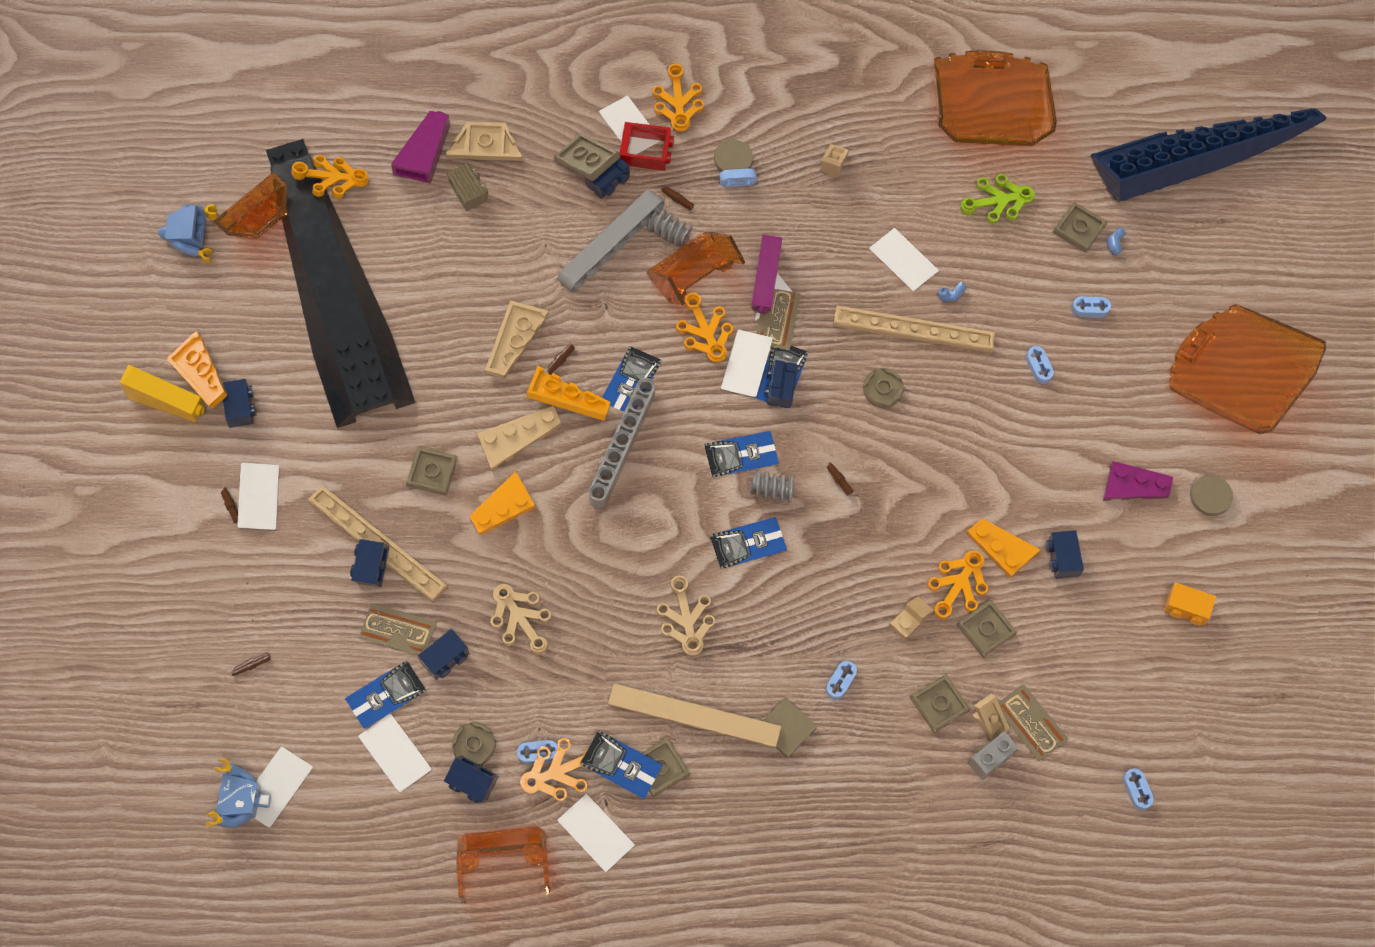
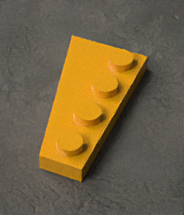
(197, 368)
(555, 392)

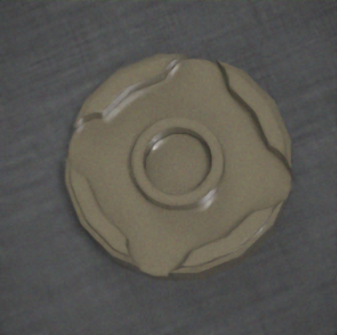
(733, 155)
(883, 388)
(1211, 495)
(474, 742)

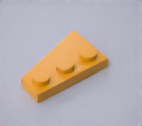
(502, 506)
(1002, 547)

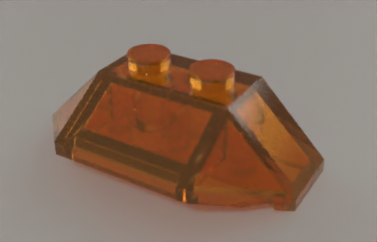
(256, 210)

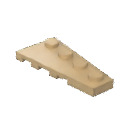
(515, 334)
(517, 435)

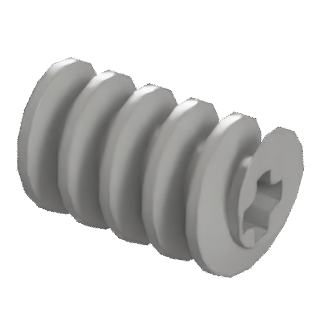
(669, 229)
(773, 485)

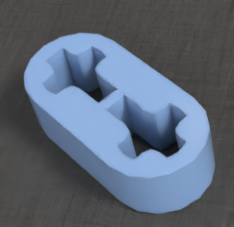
(738, 177)
(1091, 307)
(1035, 367)
(837, 677)
(533, 747)
(1133, 791)

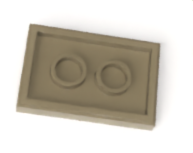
(587, 157)

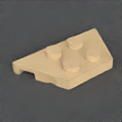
(485, 142)

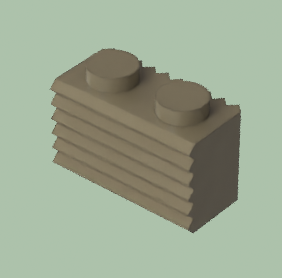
(467, 187)

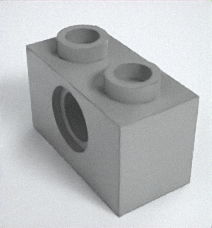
(993, 755)

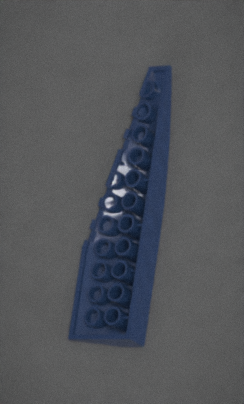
(1174, 158)

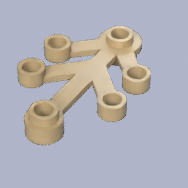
(519, 615)
(686, 620)

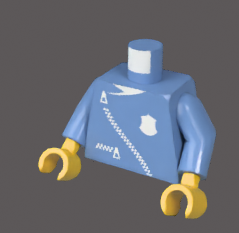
(186, 229)
(237, 797)

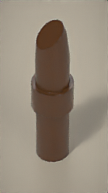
(678, 198)
(560, 358)
(839, 479)
(230, 504)
(251, 664)

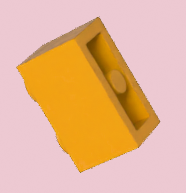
(1189, 604)

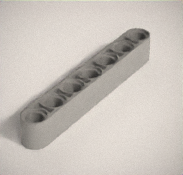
(610, 240)
(619, 451)

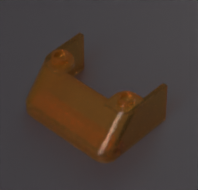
(692, 263)
(527, 840)

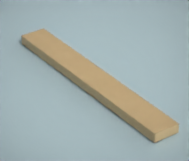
(914, 329)
(359, 528)
(694, 715)

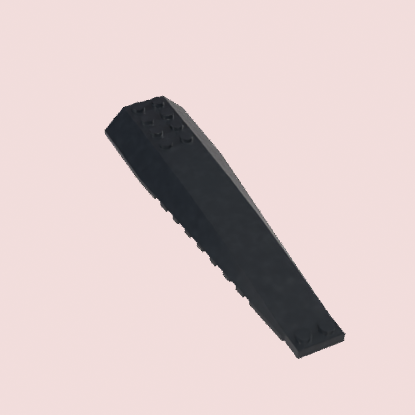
(340, 311)

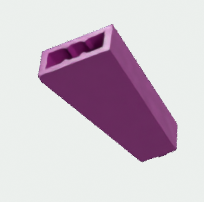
(423, 149)
(766, 273)

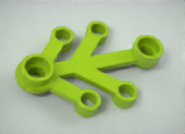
(999, 198)

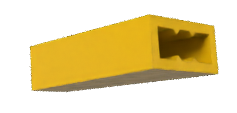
(161, 395)

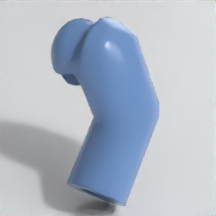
(1114, 241)
(952, 295)

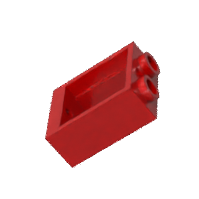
(646, 132)

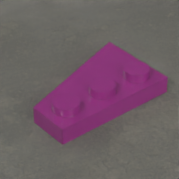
(1134, 482)

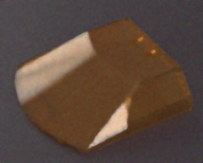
(993, 98)
(1246, 367)

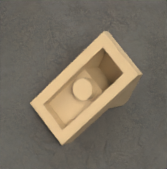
(833, 160)
(911, 617)
(990, 717)

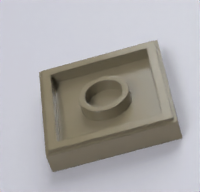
(1080, 227)
(432, 471)
(986, 628)
(940, 703)
(794, 726)
(672, 769)

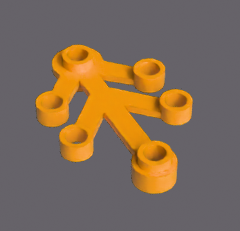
(678, 101)
(353, 177)
(705, 331)
(960, 582)
(555, 772)

